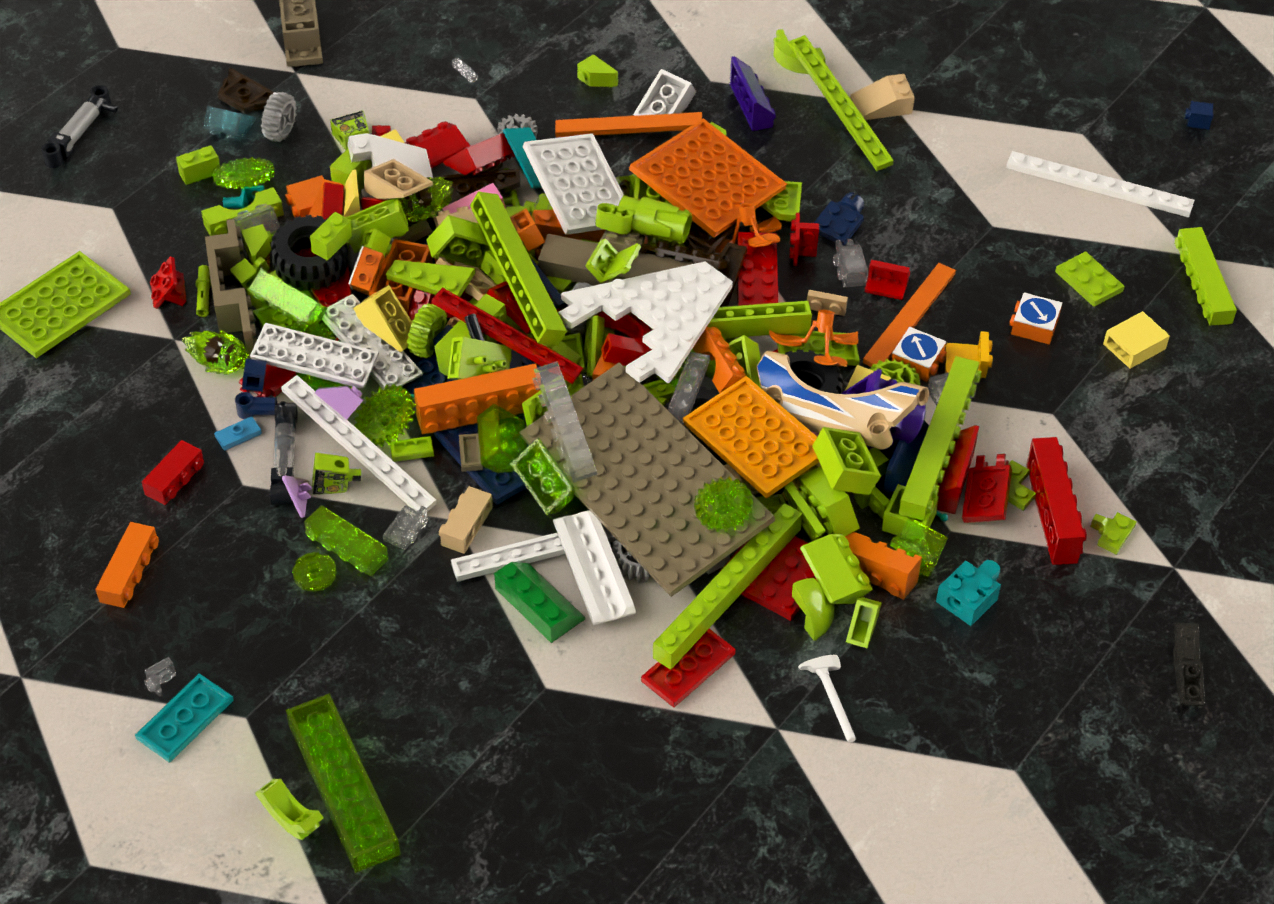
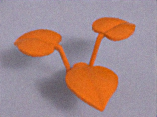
(748, 217)
(825, 325)

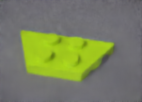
(809, 517)

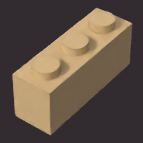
(466, 519)

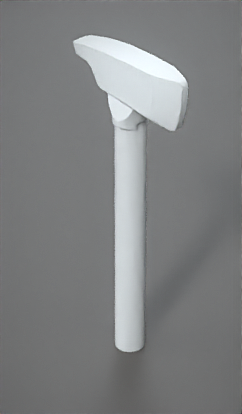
(822, 666)

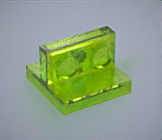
(922, 541)

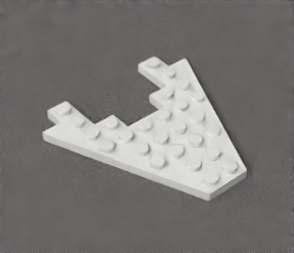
(670, 301)

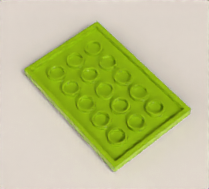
(59, 303)

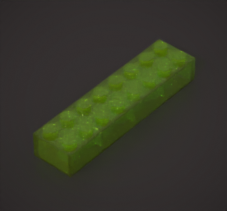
(343, 783)

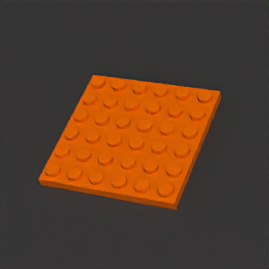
(707, 176)

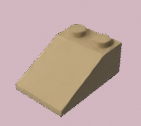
(885, 98)
(393, 181)

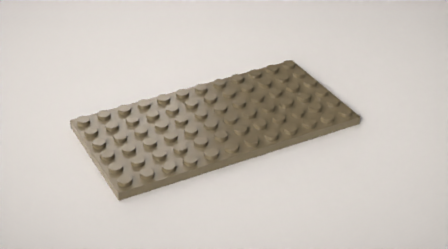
(649, 480)

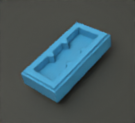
(238, 433)

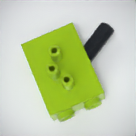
(475, 355)

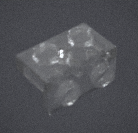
(406, 527)

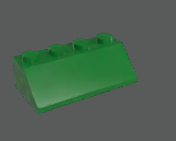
(537, 600)

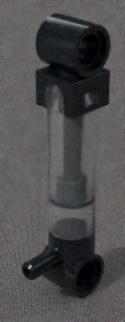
(284, 451)

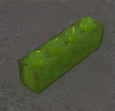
(288, 299)
(346, 540)

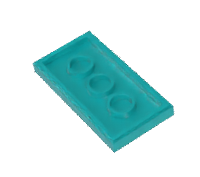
(184, 717)

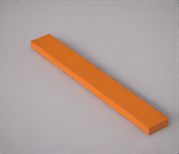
(626, 124)
(910, 314)

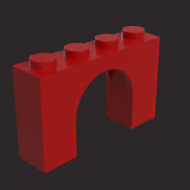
(621, 348)

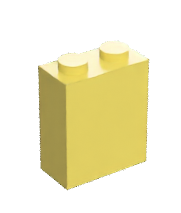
(1136, 339)

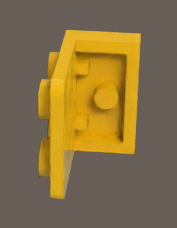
(973, 352)

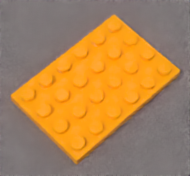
(754, 436)

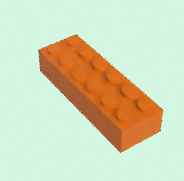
(462, 400)

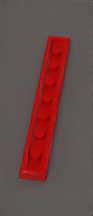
(506, 334)

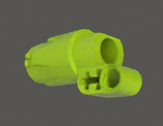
(645, 217)

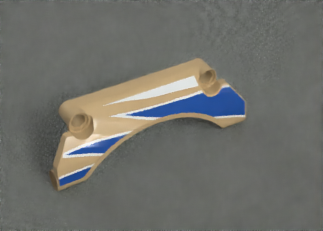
(865, 413)

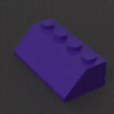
(750, 96)

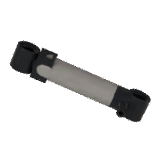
(62, 143)

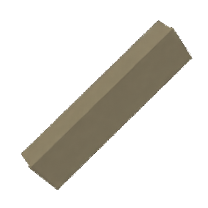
(567, 259)

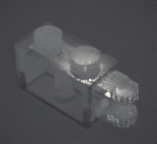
(850, 264)

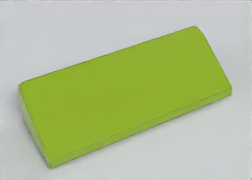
(595, 342)

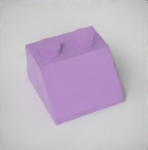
(341, 398)

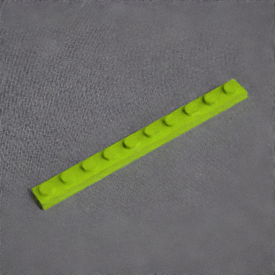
(841, 103)

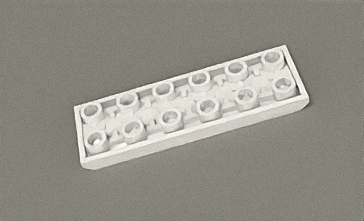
(314, 355)
(391, 365)
(594, 567)

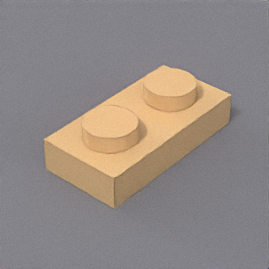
(827, 301)

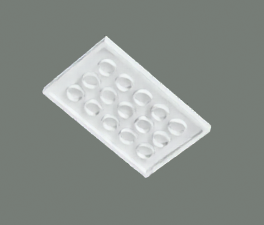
(574, 179)

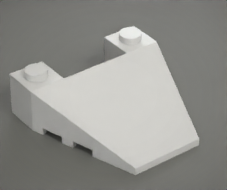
(382, 150)

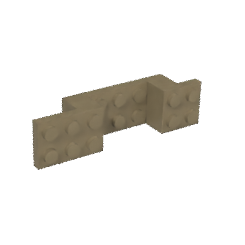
(300, 32)
(233, 304)

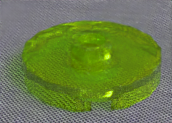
(314, 563)

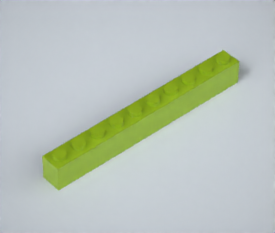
(518, 269)
(940, 439)
(726, 587)

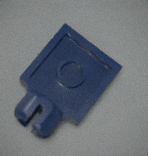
(841, 218)

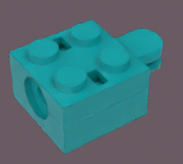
(970, 590)

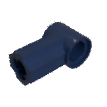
(249, 406)

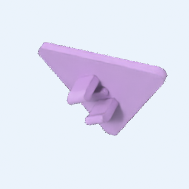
(298, 492)

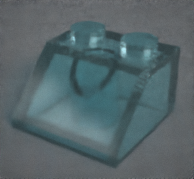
(228, 122)

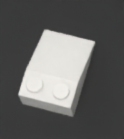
(666, 95)

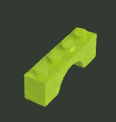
(216, 217)

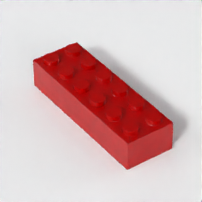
(758, 274)
(1055, 501)

